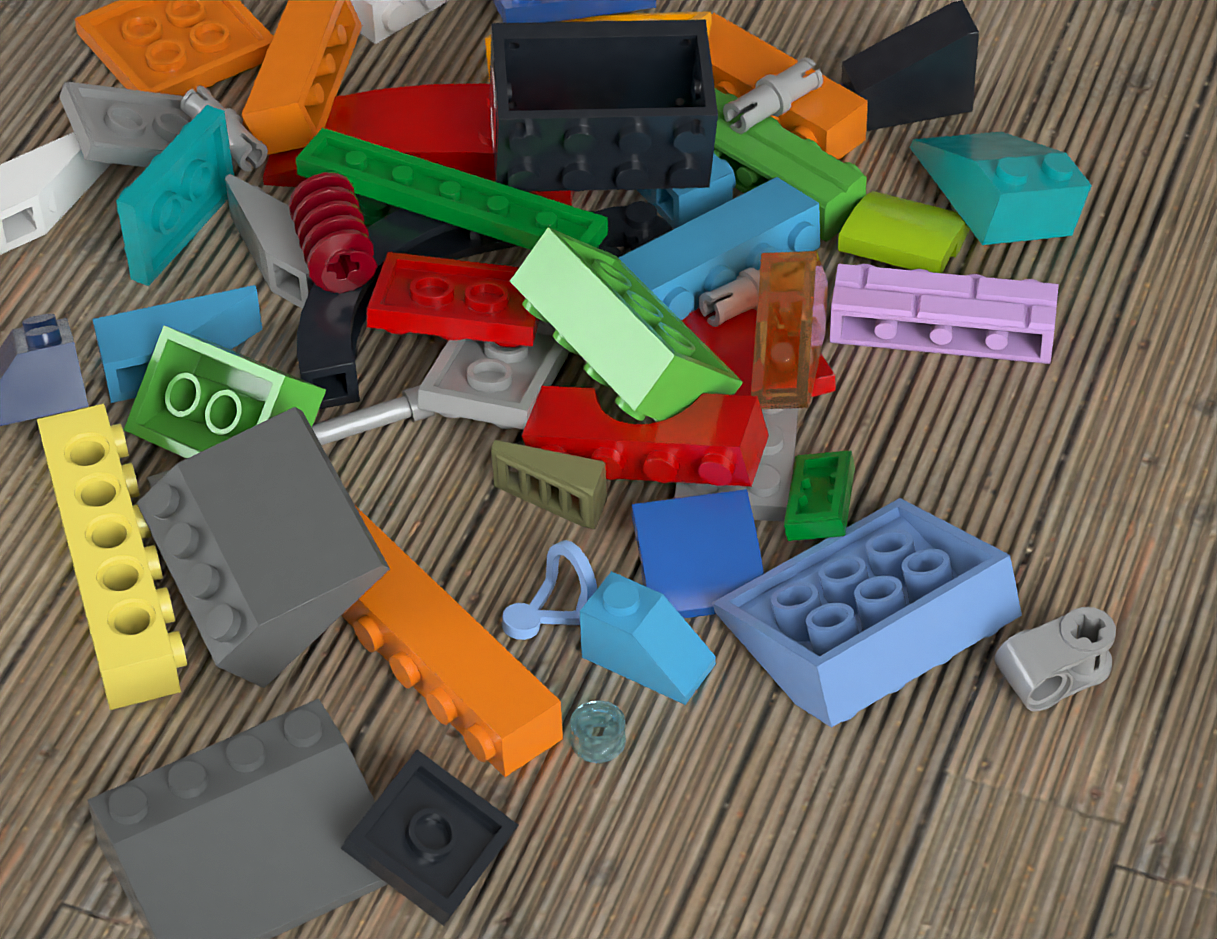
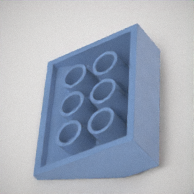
(872, 609)

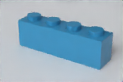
(724, 243)

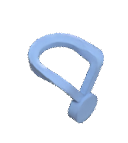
(524, 620)

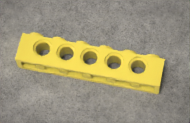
(109, 557)

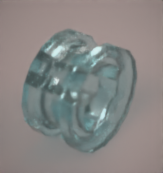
(603, 747)

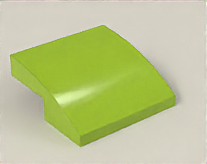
(903, 232)

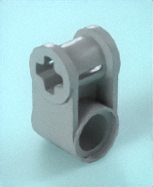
(1053, 664)

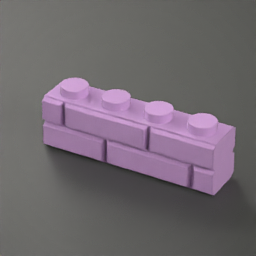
(943, 313)

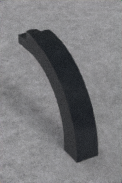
(335, 322)

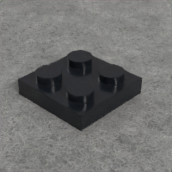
(429, 837)

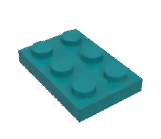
(175, 195)

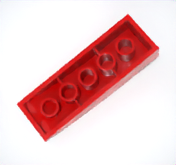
(425, 121)

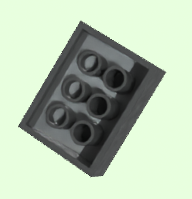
(262, 544)
(241, 832)

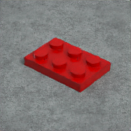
(450, 300)

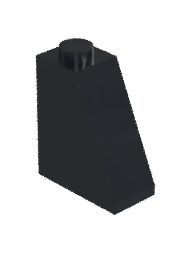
(918, 71)

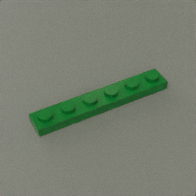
(446, 192)

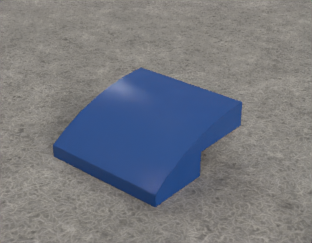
(697, 548)

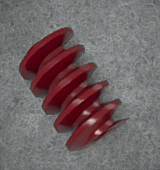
(332, 233)

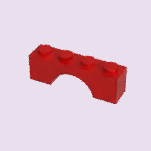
(708, 443)

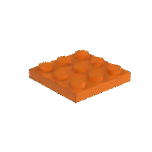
(174, 42)

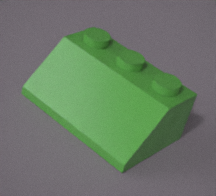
(208, 393)

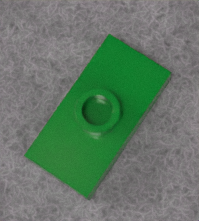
(819, 495)

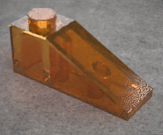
(788, 328)

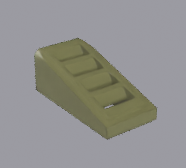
(552, 480)

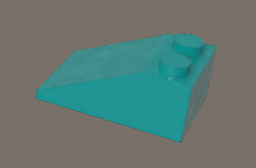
(1006, 185)

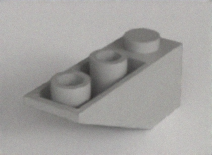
(270, 239)

